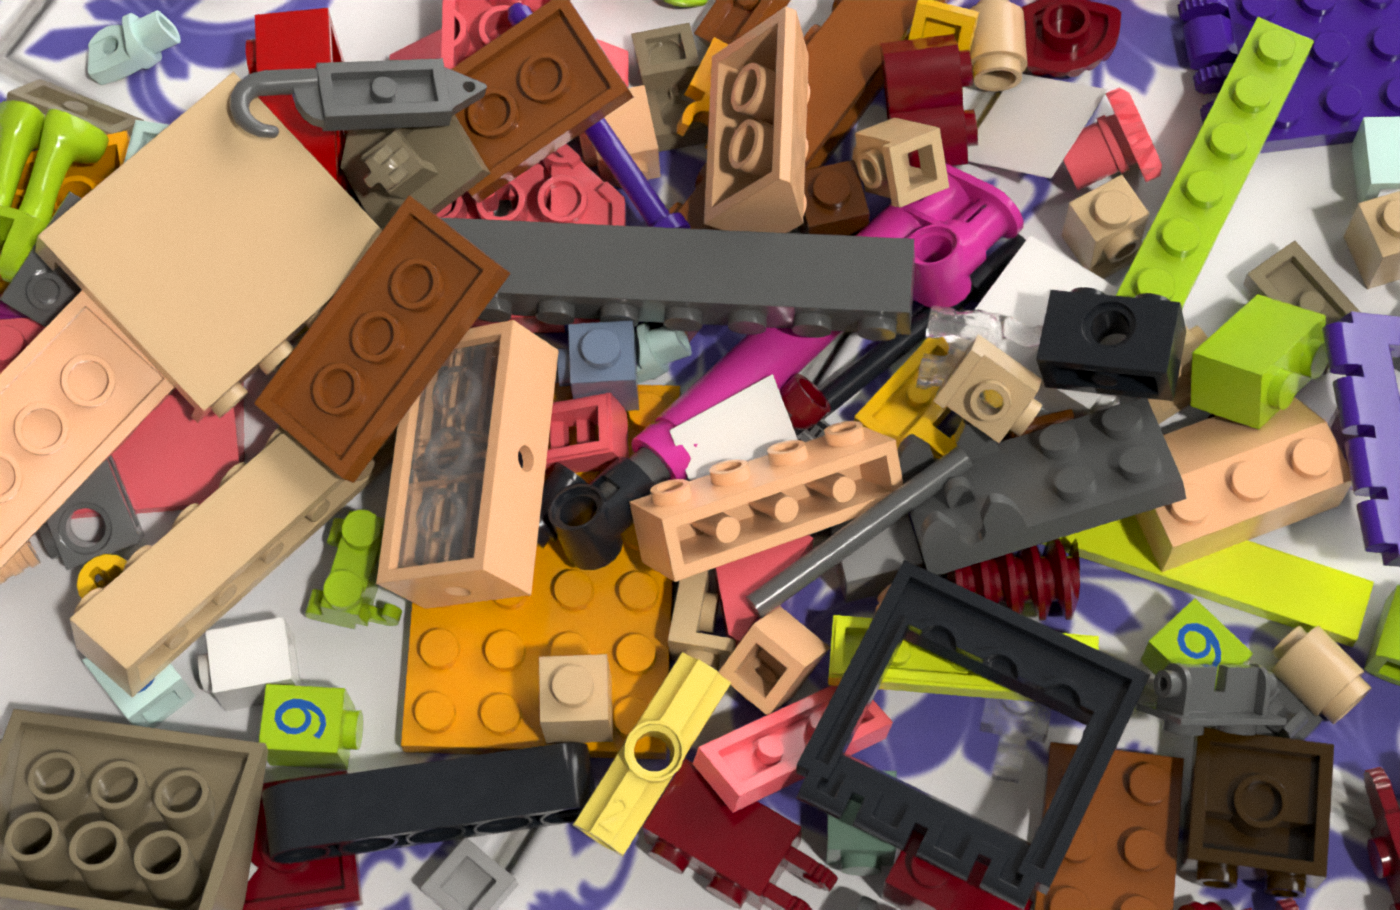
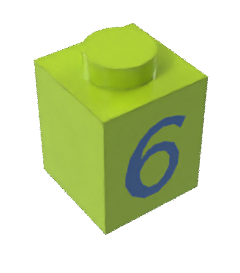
(1194, 638)
(310, 726)

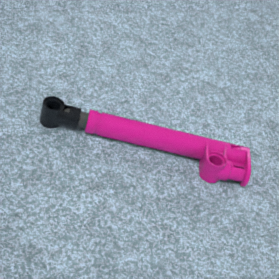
(950, 242)

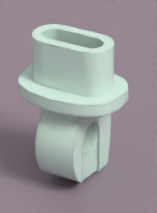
(130, 46)
(658, 348)

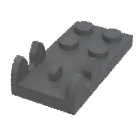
(1041, 484)

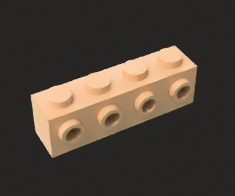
(764, 501)

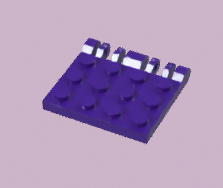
(1344, 78)

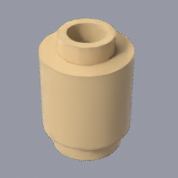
(998, 45)
(1319, 673)

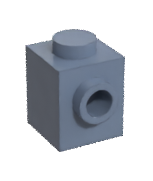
(601, 361)

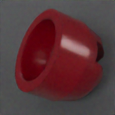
(804, 402)

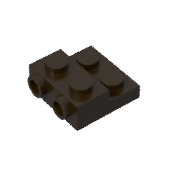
(1258, 812)

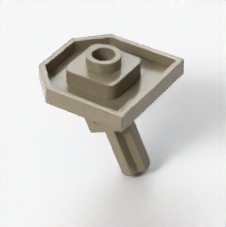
(421, 162)

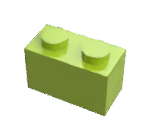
(1258, 361)

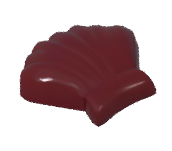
(1069, 35)

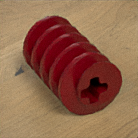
(1027, 579)

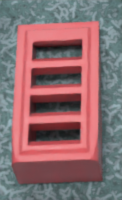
(585, 414)

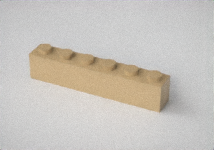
(212, 558)

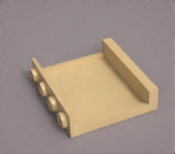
(213, 248)

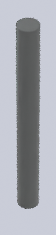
(858, 532)

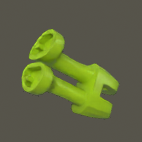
(60, 142)

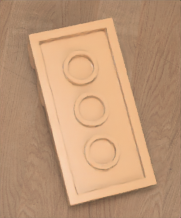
(65, 412)

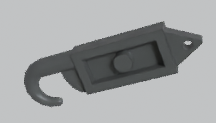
(360, 95)

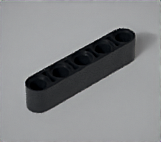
(427, 802)

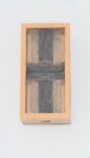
(471, 473)

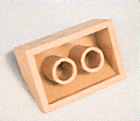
(759, 129)
(1245, 483)

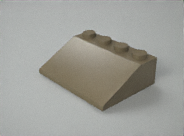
(124, 816)

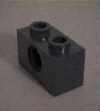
(1138, 366)

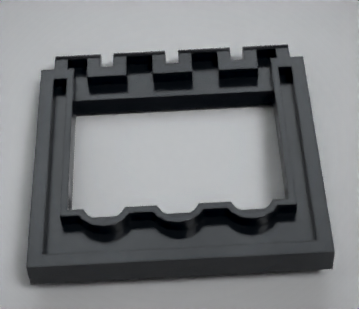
(1010, 653)

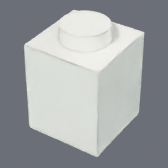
(246, 659)

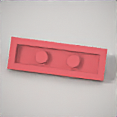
(766, 752)

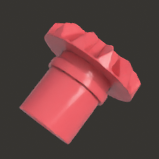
(1113, 145)

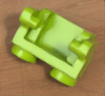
(352, 584)

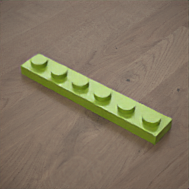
(1218, 164)

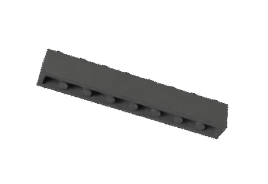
(698, 277)

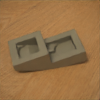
(665, 67)

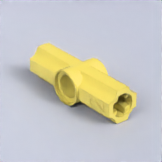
(629, 791)

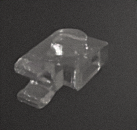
(1015, 724)

